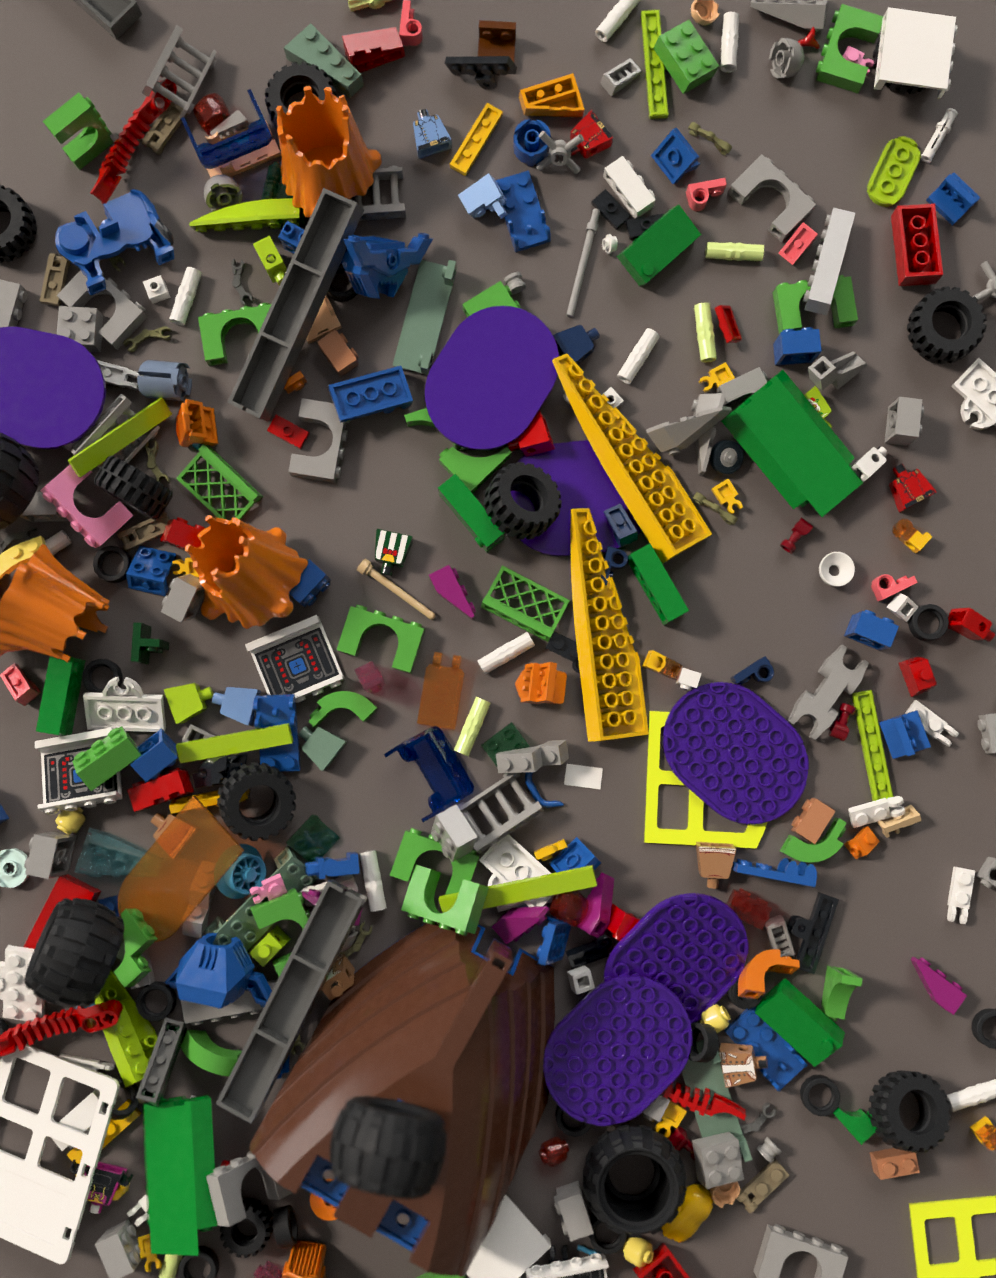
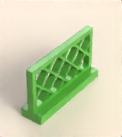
(226, 471)
(518, 618)

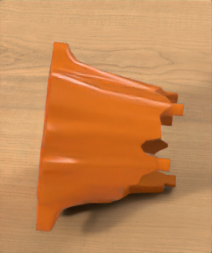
(323, 150)
(245, 571)
(47, 607)

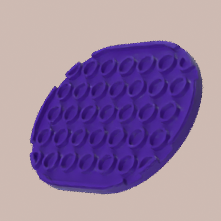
(491, 378)
(47, 388)
(581, 485)
(735, 753)
(687, 945)
(617, 1050)

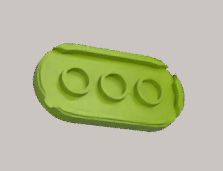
(893, 171)

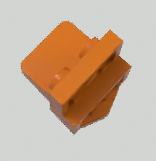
(196, 424)
(541, 684)
(306, 1261)

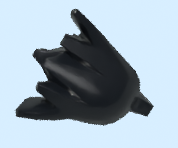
(216, 769)

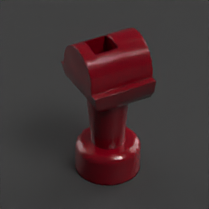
(799, 530)
(839, 728)
(680, 1141)

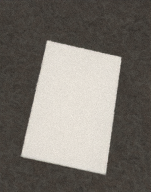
(583, 776)

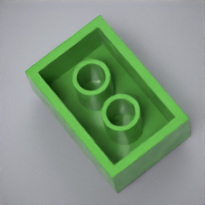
(686, 56)
(106, 758)

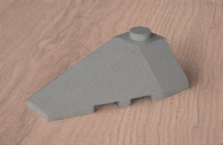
(798, 12)
(679, 435)
(703, 448)

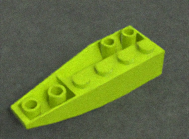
(251, 214)
(132, 1036)

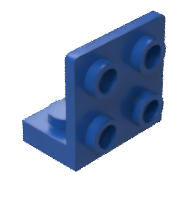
(150, 570)

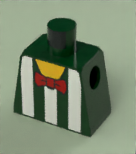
(391, 549)

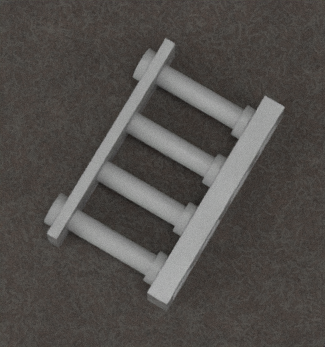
(161, 70)
(387, 211)
(109, 420)
(515, 820)

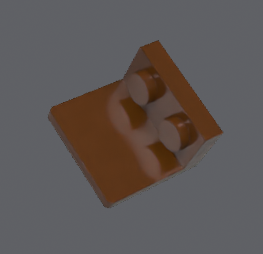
(497, 38)

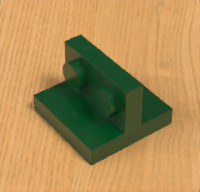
(143, 644)

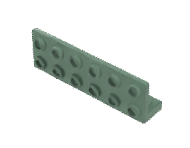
(425, 316)
(242, 922)
(711, 1076)

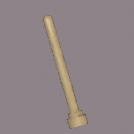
(366, 568)

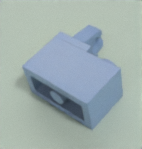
(482, 196)

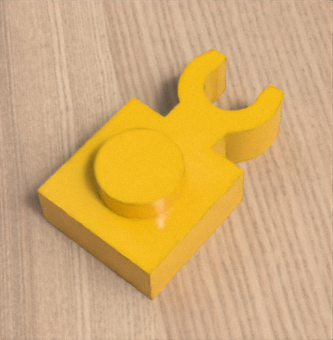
(718, 376)
(725, 493)
(186, 566)
(546, 852)
(672, 1117)
(145, 1249)

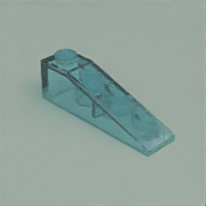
(107, 855)

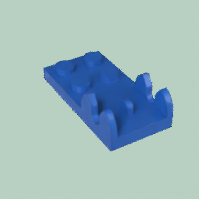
(524, 218)
(371, 394)
(273, 711)
(785, 871)
(554, 942)
(781, 1057)

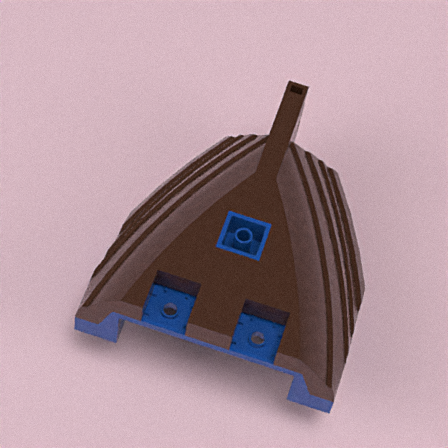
(436, 1032)

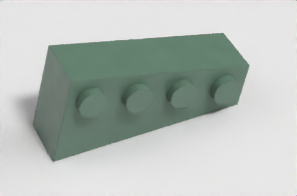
(315, 49)

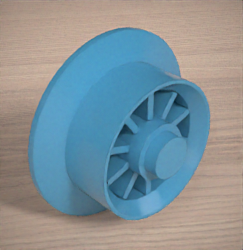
(243, 874)

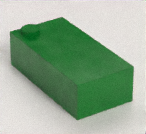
(659, 245)
(470, 513)
(657, 584)
(60, 696)
(800, 1022)

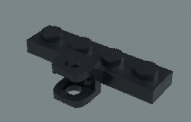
(483, 67)
(813, 931)

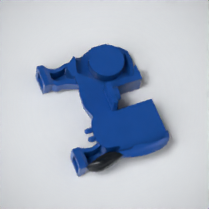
(129, 224)

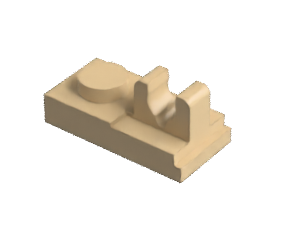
(894, 823)

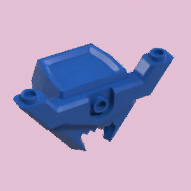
(381, 263)
(218, 974)

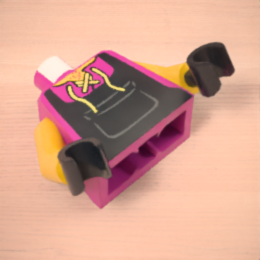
(107, 1185)

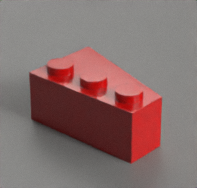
(181, 534)
(160, 789)

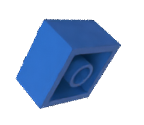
(797, 346)
(311, 583)
(871, 630)
(156, 754)

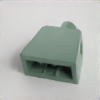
(321, 746)

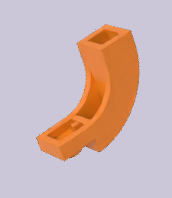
(752, 977)

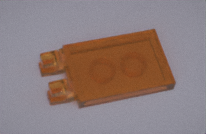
(441, 693)

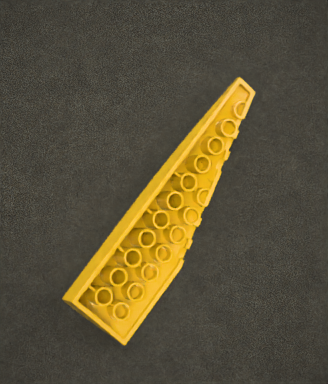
(637, 473)
(604, 648)

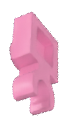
(856, 56)
(272, 888)

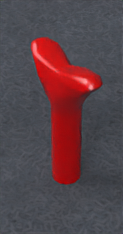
(809, 40)

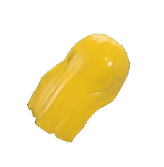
(691, 1214)

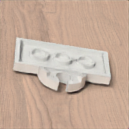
(979, 390)
(124, 708)
(511, 863)
(18, 1001)

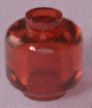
(553, 1151)

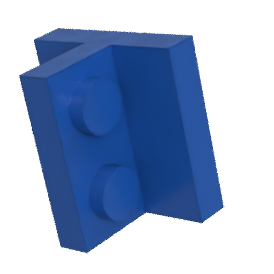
(675, 156)
(953, 198)
(905, 734)
(574, 856)

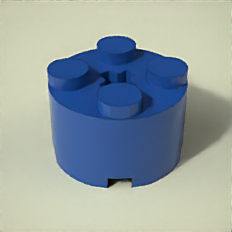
(527, 144)

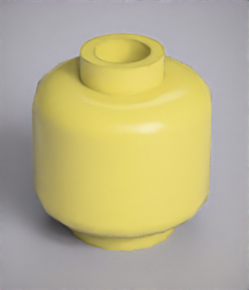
(70, 821)
(717, 1017)
(638, 1251)

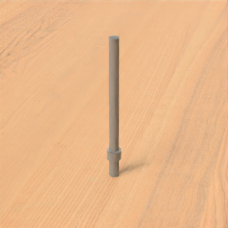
(591, 229)

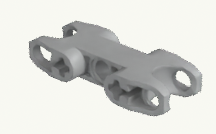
(836, 680)

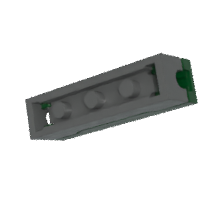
(161, 1062)

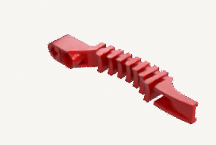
(132, 132)
(104, 1016)
(718, 1104)

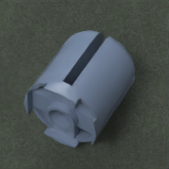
(164, 380)

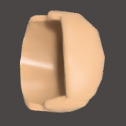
(704, 11)
(725, 1194)

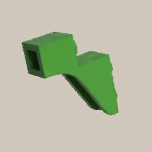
(137, 938)

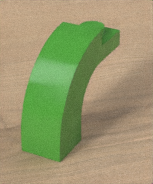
(343, 699)
(816, 852)
(207, 1054)

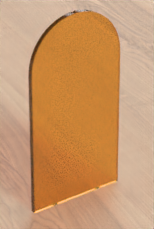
(179, 869)

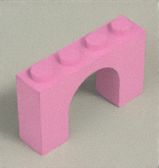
(95, 530)

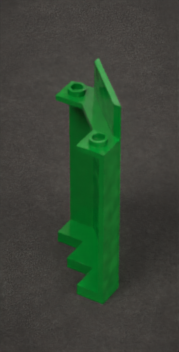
(793, 446)
(176, 1168)

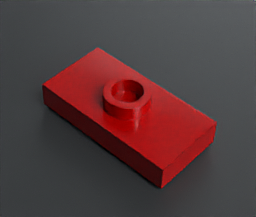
(728, 324)
(288, 431)

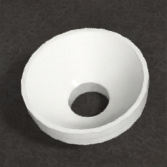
(845, 566)

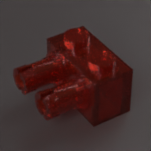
(749, 910)

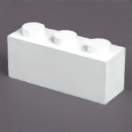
(629, 187)
(80, 1117)

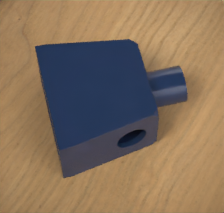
(576, 342)

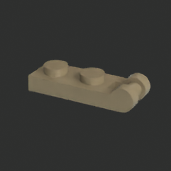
(164, 128)
(54, 279)
(143, 532)
(762, 1185)

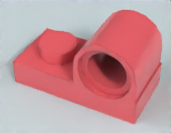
(408, 25)
(703, 190)
(798, 243)
(891, 586)
(19, 686)

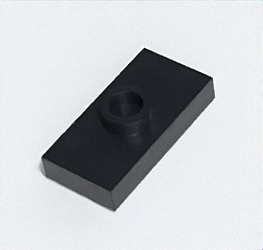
(610, 209)
(639, 225)

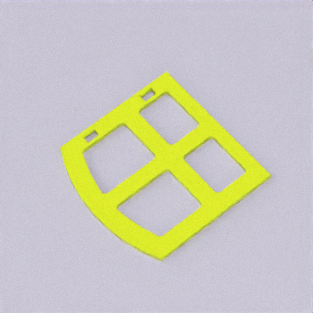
(694, 831)
(962, 1211)

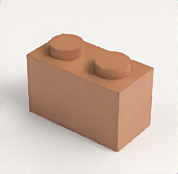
(338, 353)
(812, 820)
(894, 1163)

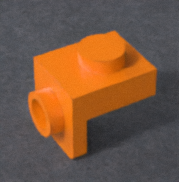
(295, 382)
(862, 843)

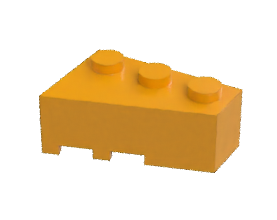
(553, 98)

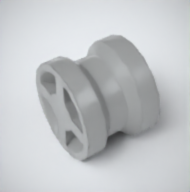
(515, 282)
(769, 1150)

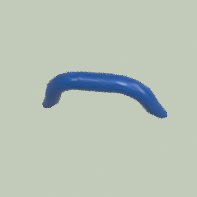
(535, 794)

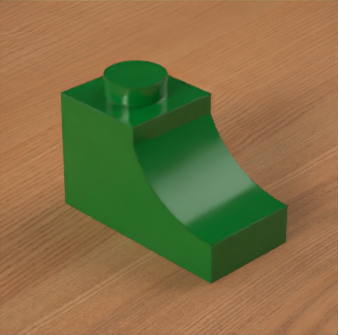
(856, 1123)

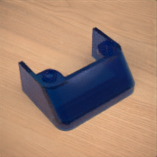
(254, 138)
(439, 767)

